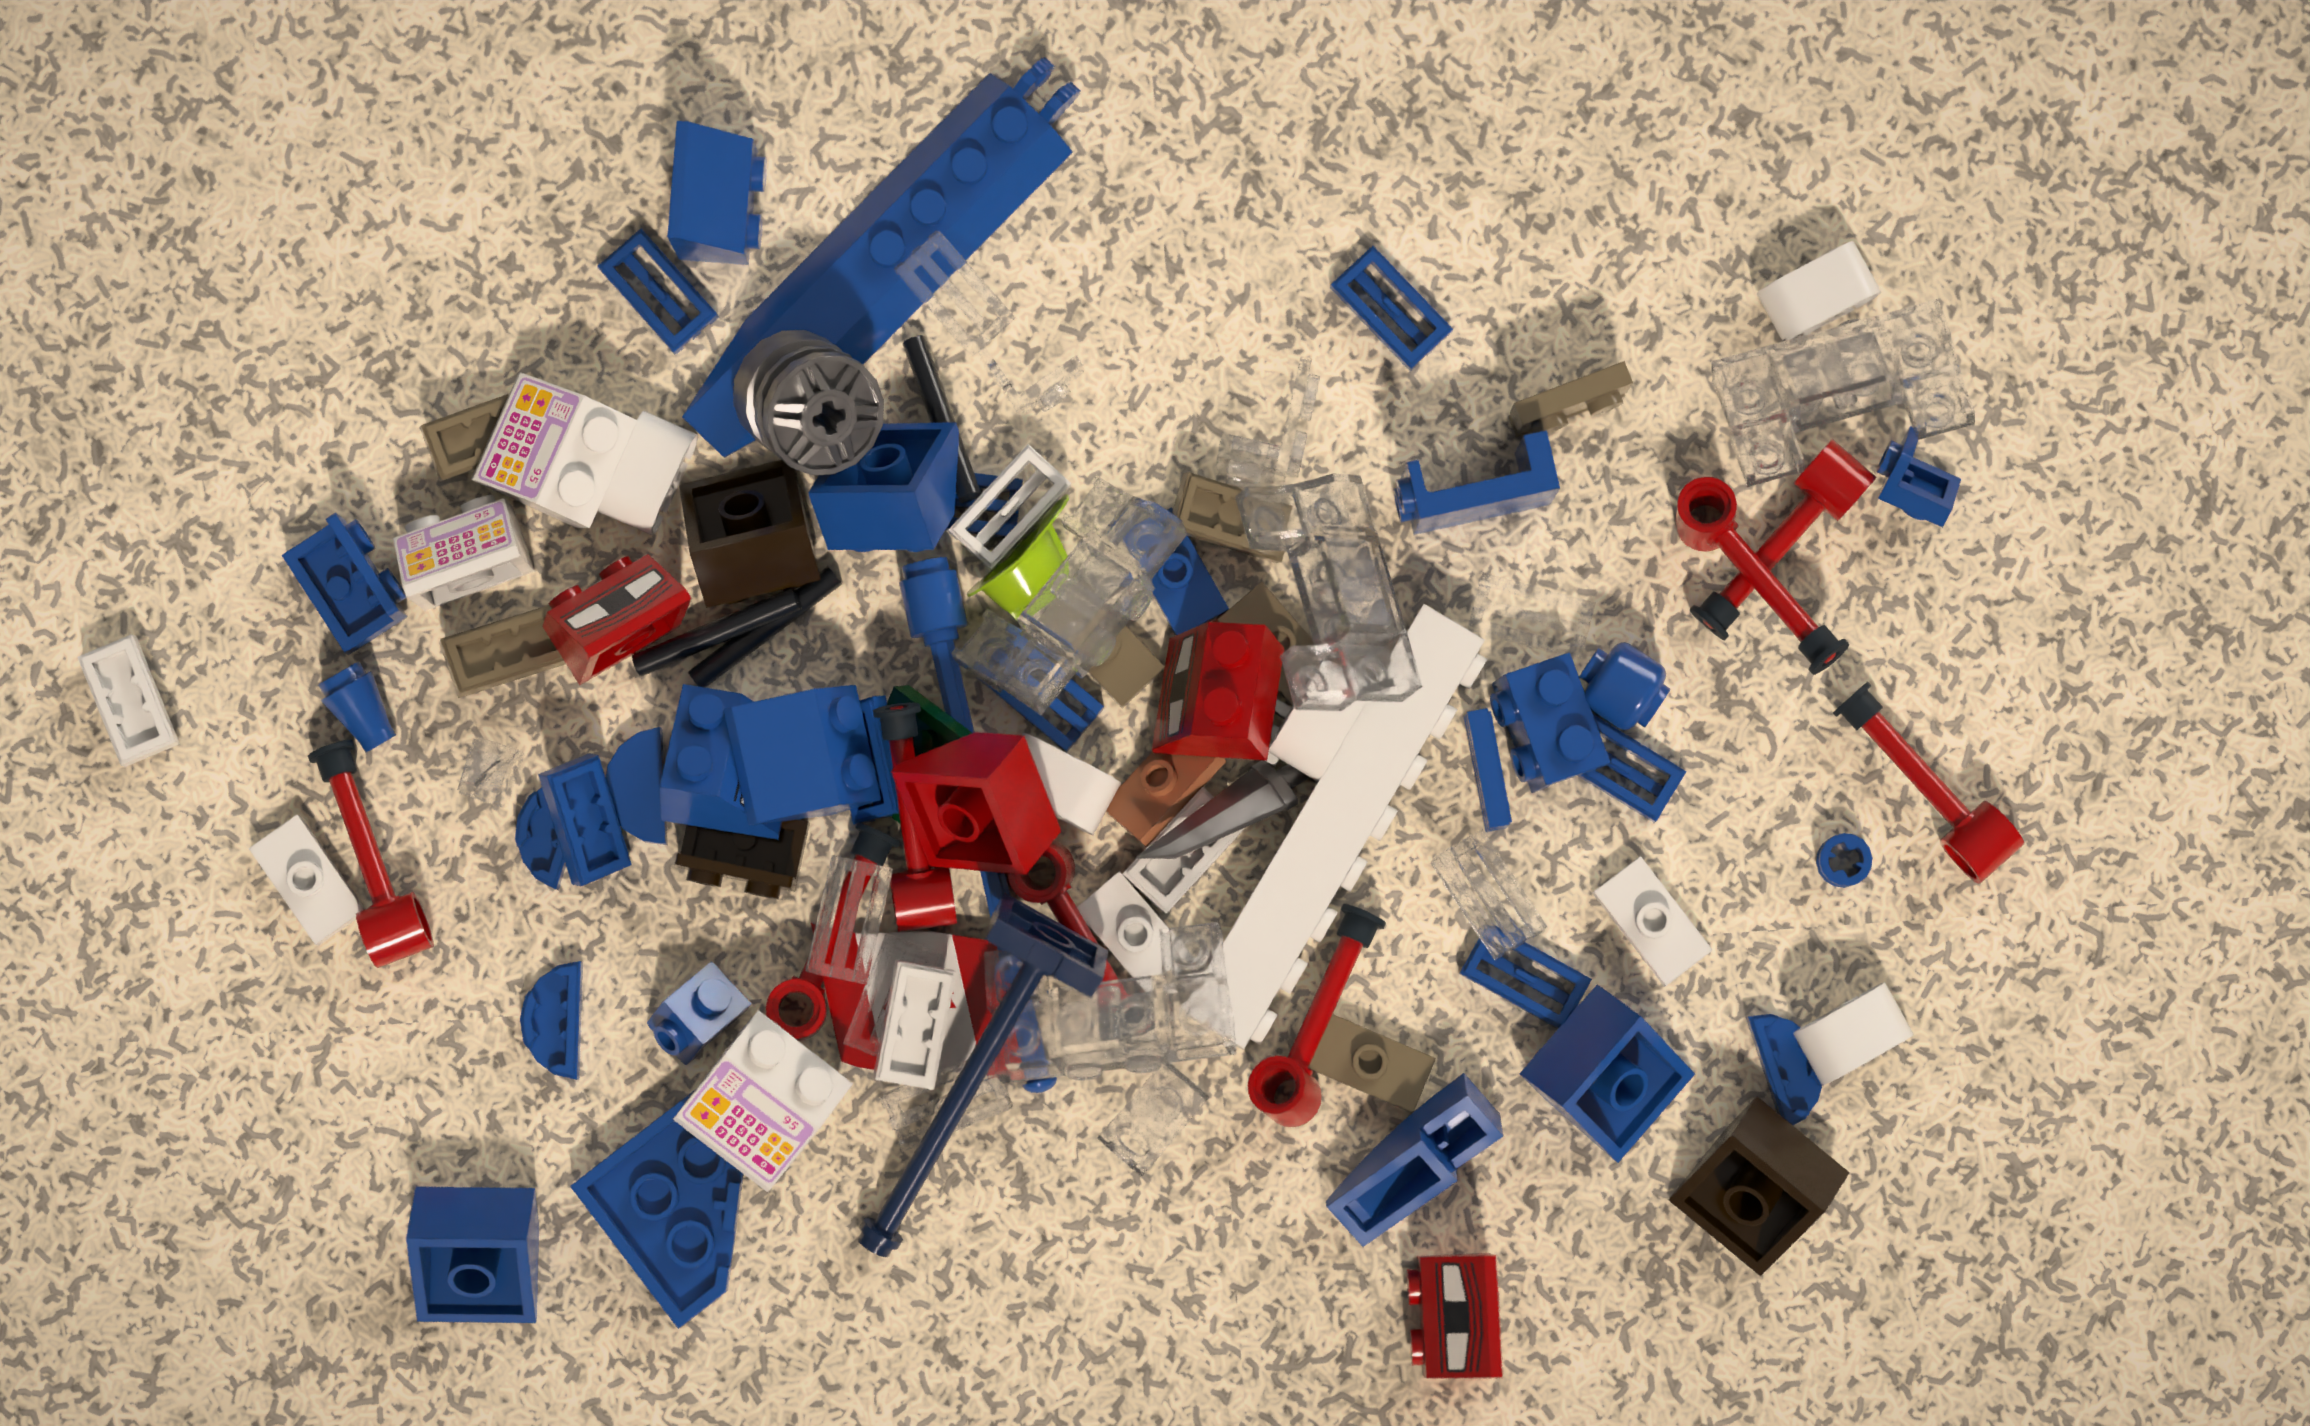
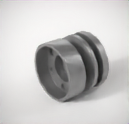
(785, 386)

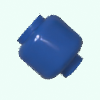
(1624, 685)

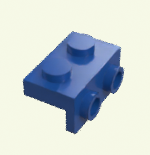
(346, 584)
(1548, 723)

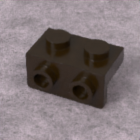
(759, 861)

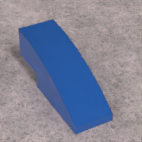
(1416, 1160)

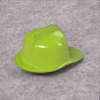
(1028, 567)

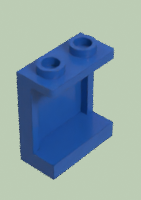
(1529, 489)

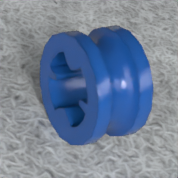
(1848, 842)

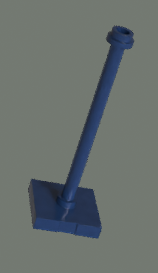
(1044, 950)

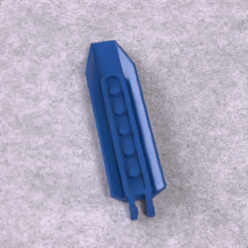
(955, 181)

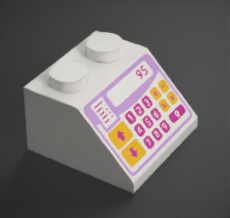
(554, 450)
(461, 553)
(763, 1101)

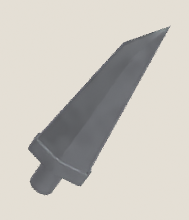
(1243, 803)

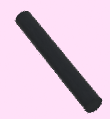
(939, 410)
(716, 632)
(743, 645)

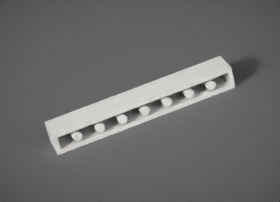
(1337, 822)

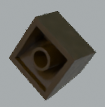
(748, 533)
(1760, 1186)

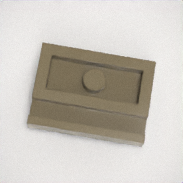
(1590, 393)

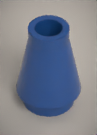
(358, 705)

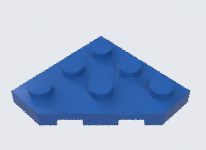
(669, 1213)

